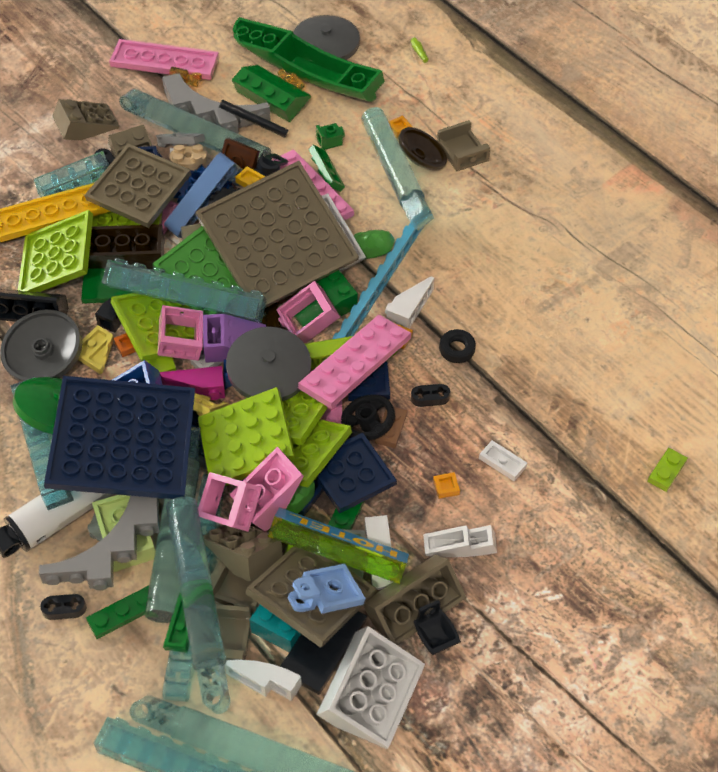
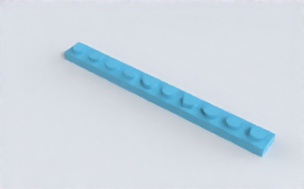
(378, 283)

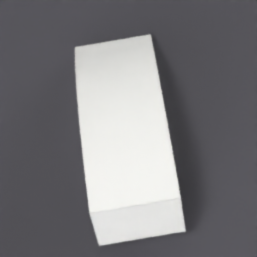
(378, 531)
(461, 542)
(264, 677)

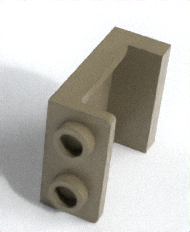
(462, 146)
(230, 588)
(235, 629)

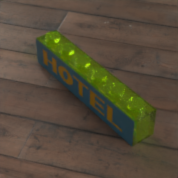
(338, 545)

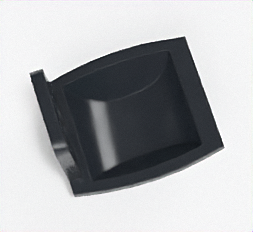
(267, 166)
(435, 628)

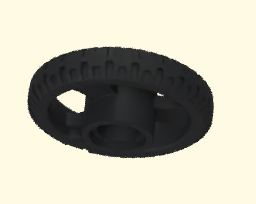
(367, 416)

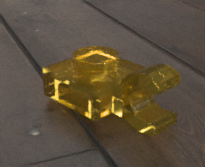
(189, 79)
(293, 79)

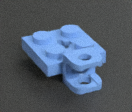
(316, 590)

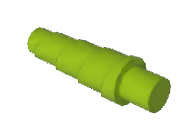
(417, 46)

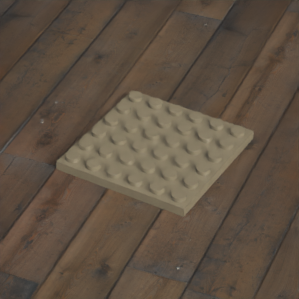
(277, 234)

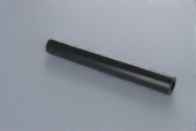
(253, 118)

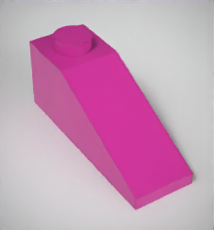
(206, 380)

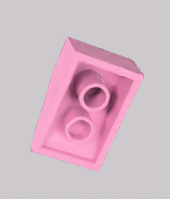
(278, 482)

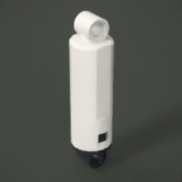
(36, 523)

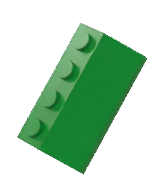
(263, 87)

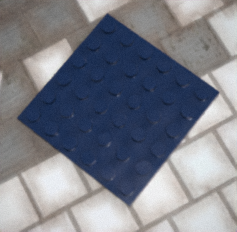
(121, 438)

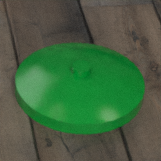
(37, 402)

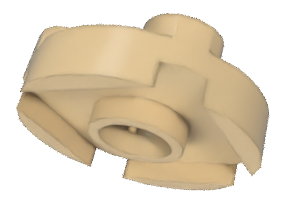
(188, 156)

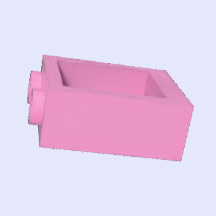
(299, 302)
(180, 347)
(239, 516)

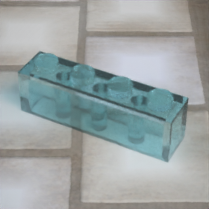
(73, 175)

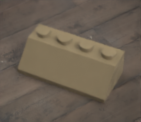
(398, 604)

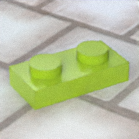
(667, 469)

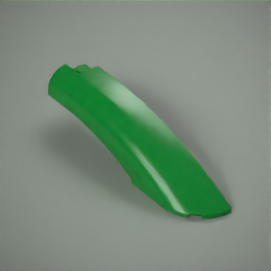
(306, 61)

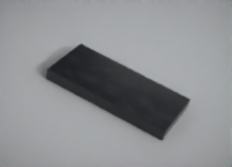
(318, 663)

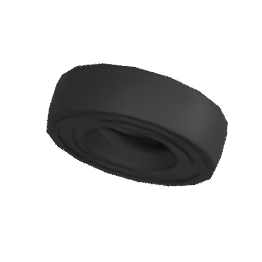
(460, 336)

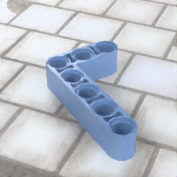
(199, 195)

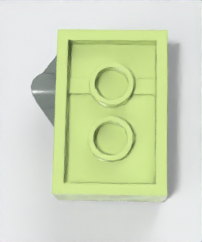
(106, 516)

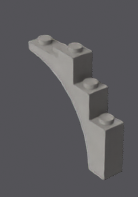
(185, 98)
(119, 545)

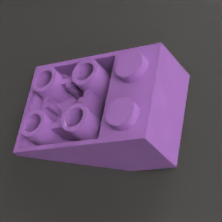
(221, 332)

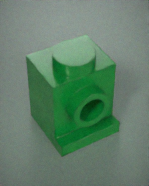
(329, 136)

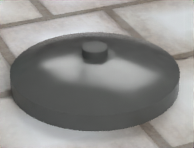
(330, 34)
(41, 345)
(268, 360)

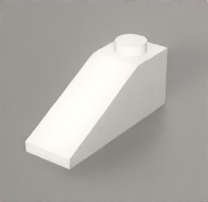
(409, 303)

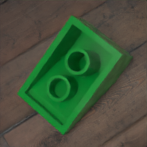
(338, 291)

